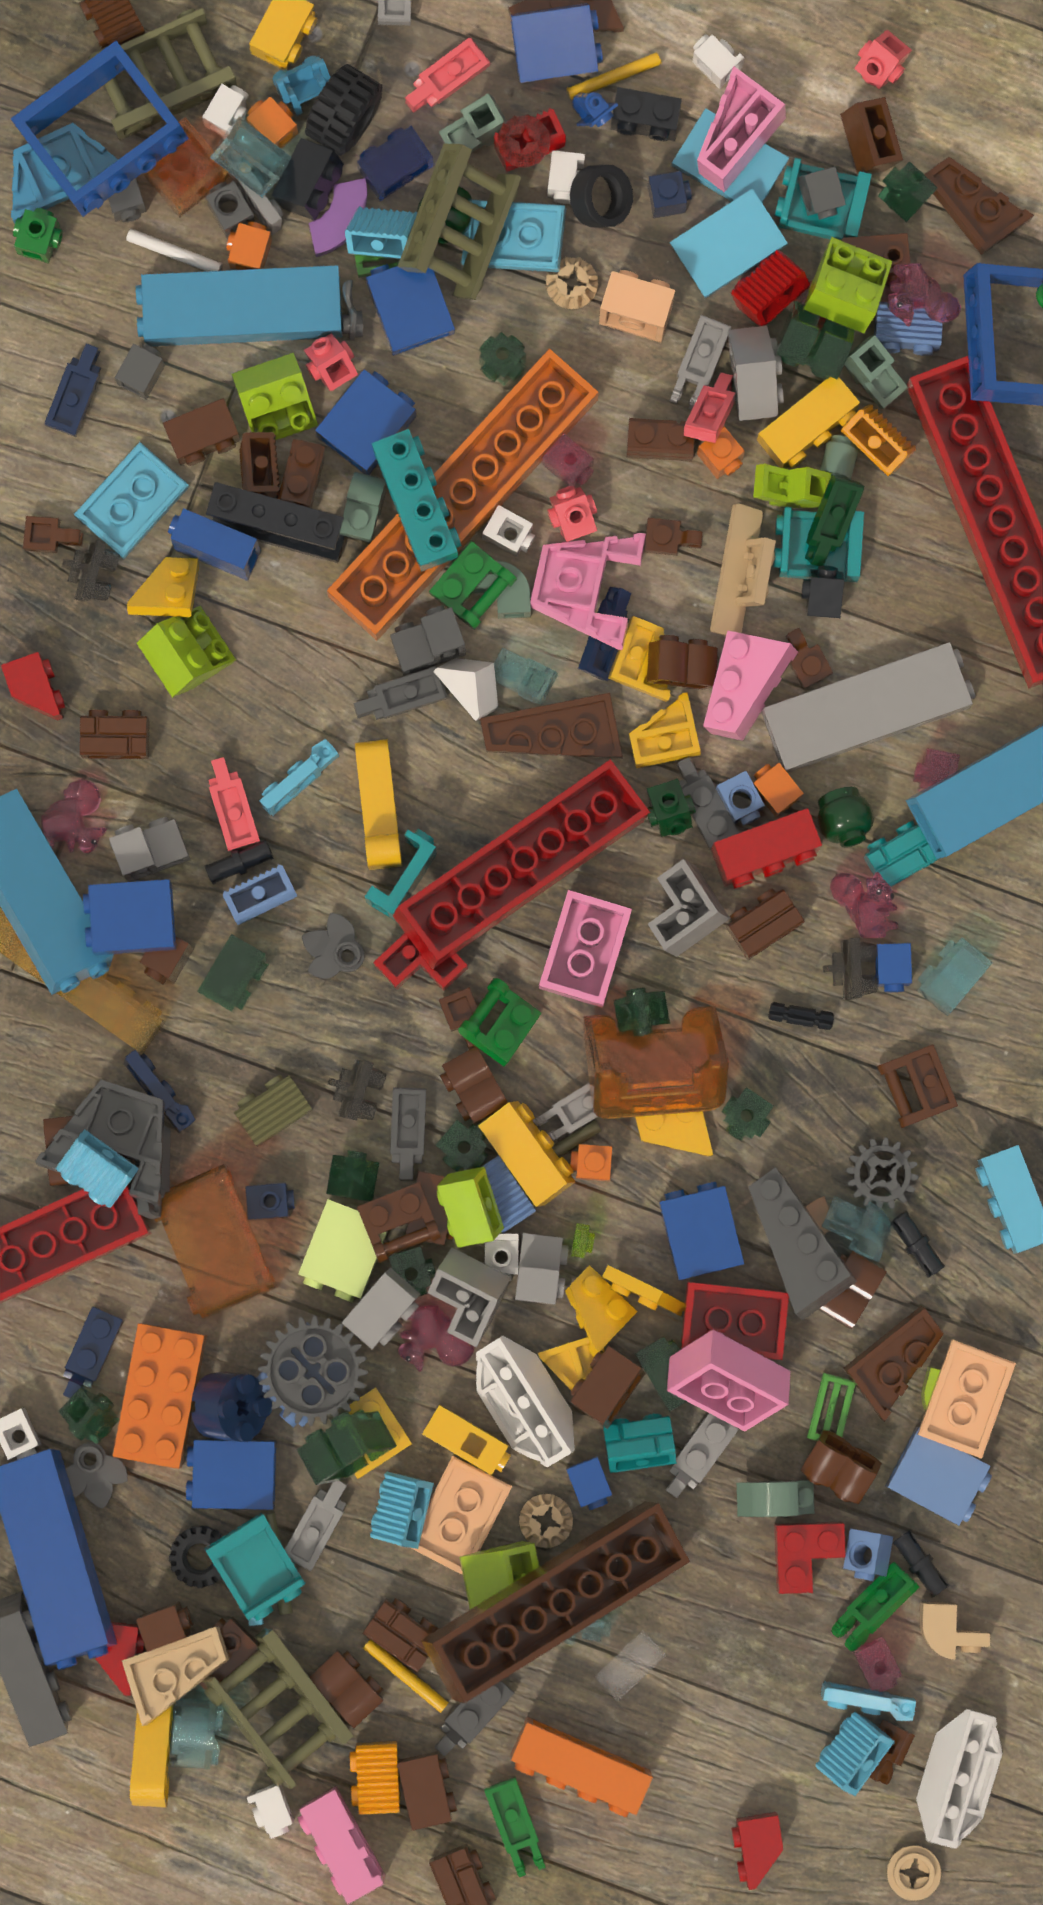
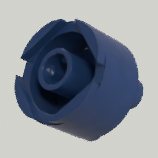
(230, 1406)

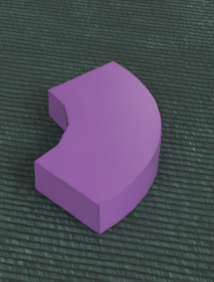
(329, 230)

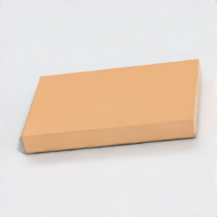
(966, 1398)
(461, 1513)

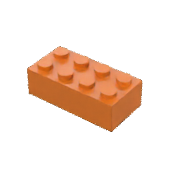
(159, 1396)
(581, 1766)

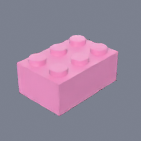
(585, 948)
(728, 1380)

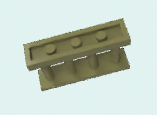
(186, 93)
(434, 209)
(310, 1702)

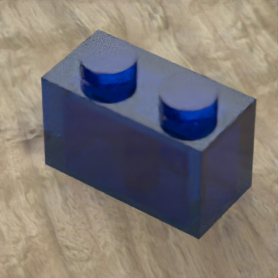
(394, 162)

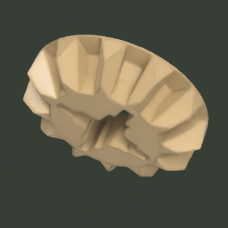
(580, 295)
(560, 1513)
(924, 1884)

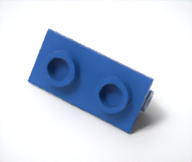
(592, 109)

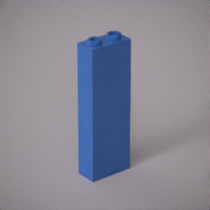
(54, 1560)

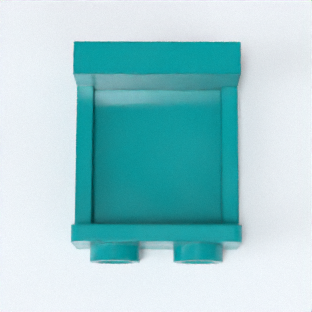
(838, 226)
(794, 530)
(410, 877)
(255, 1567)

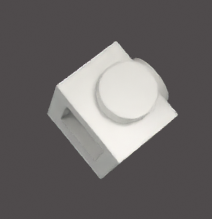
(716, 59)
(225, 109)
(562, 172)
(505, 520)
(505, 1243)
(8, 1425)
(271, 1810)

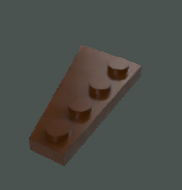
(561, 729)

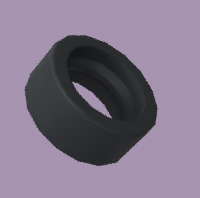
(582, 196)

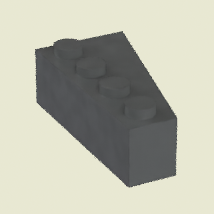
(801, 1250)
(26, 1676)

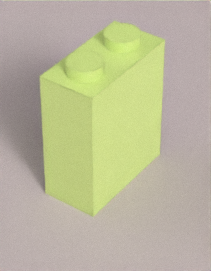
(340, 1253)

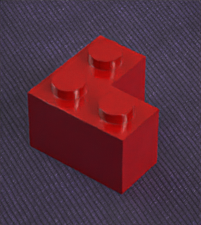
(404, 960)
(797, 1546)

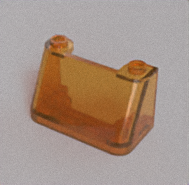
(659, 1071)
(214, 1243)

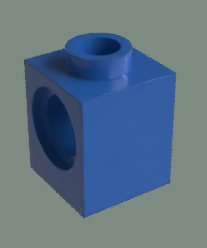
(893, 966)
(589, 1483)

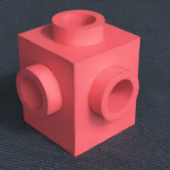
(882, 60)
(330, 361)
(572, 513)

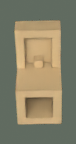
(939, 1630)

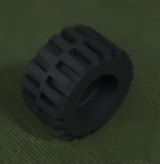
(344, 109)

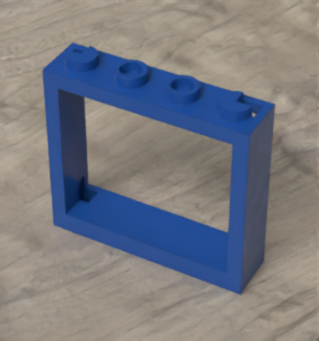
(74, 90)
(981, 335)

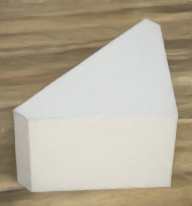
(471, 684)

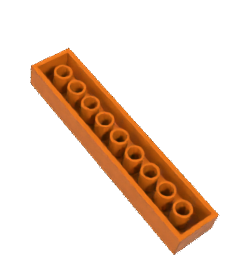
(473, 484)

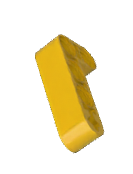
(378, 804)
(151, 1760)

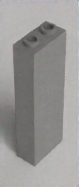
(868, 707)

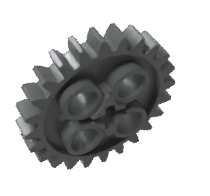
(335, 1349)

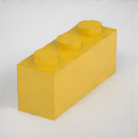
(808, 422)
(528, 1152)

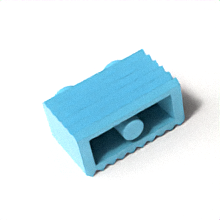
(379, 232)
(96, 1169)
(401, 1510)
(854, 1753)

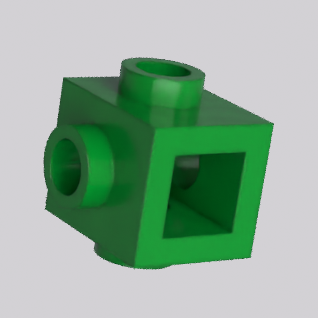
(37, 234)

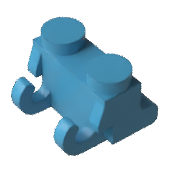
(301, 82)

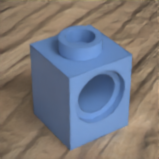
(744, 784)
(857, 1544)

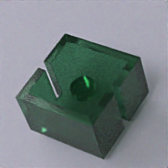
(830, 349)
(341, 1448)

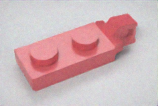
(447, 75)
(711, 410)
(232, 807)

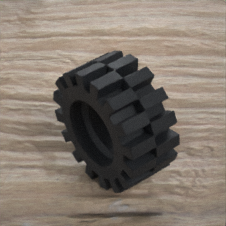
(179, 1561)

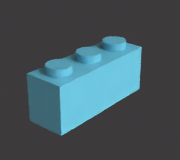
(1012, 1198)

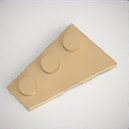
(171, 1671)

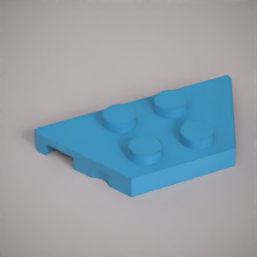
(74, 154)

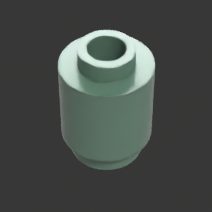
(840, 457)

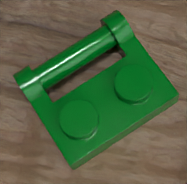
(463, 579)
(509, 1027)

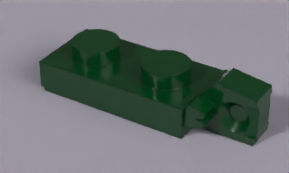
(833, 518)

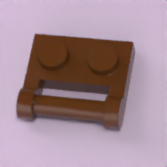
(927, 1080)
(394, 1211)

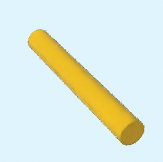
(615, 75)
(406, 1675)

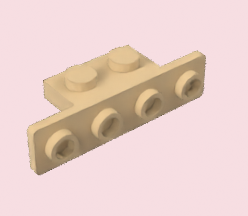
(743, 570)

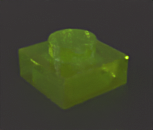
(582, 1241)

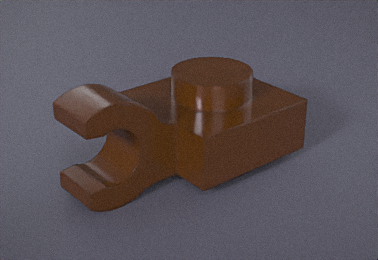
(45, 534)
(665, 536)
(810, 663)
(458, 1008)
(895, 1754)

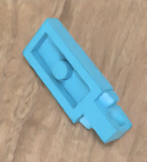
(299, 777)
(869, 1700)

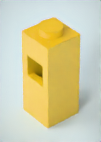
(467, 1440)

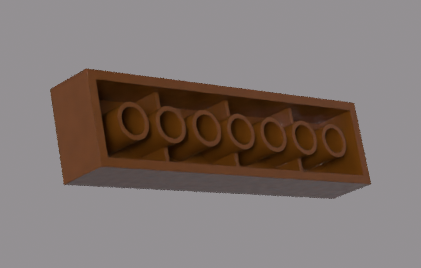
(555, 1601)

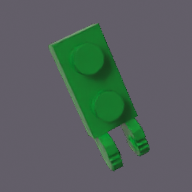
(875, 1606)
(514, 1822)

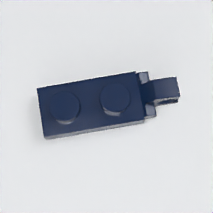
(74, 392)
(598, 656)
(141, 1069)
(91, 1350)

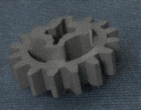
(891, 1186)

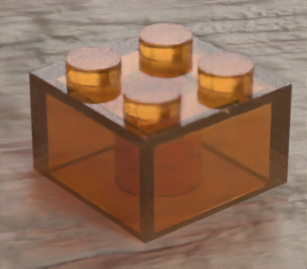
(188, 173)

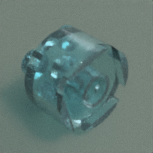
(194, 1734)

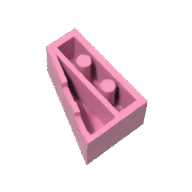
(341, 1845)

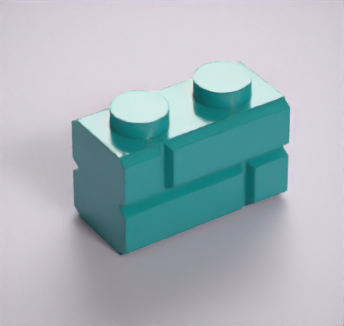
(900, 855)
(639, 1443)

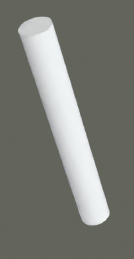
(173, 251)

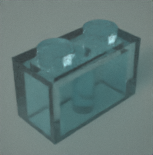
(250, 157)
(953, 976)

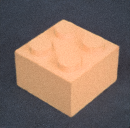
(637, 305)

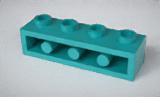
(415, 499)

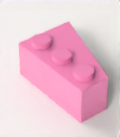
(739, 130)
(743, 682)

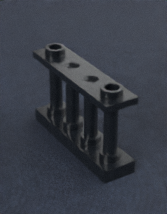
(278, 522)

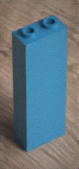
(240, 306)
(981, 795)
(43, 902)

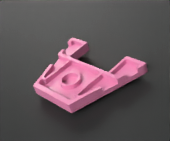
(571, 582)

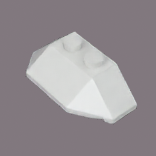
(524, 1401)
(959, 1777)

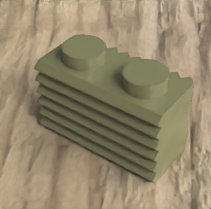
(272, 1109)

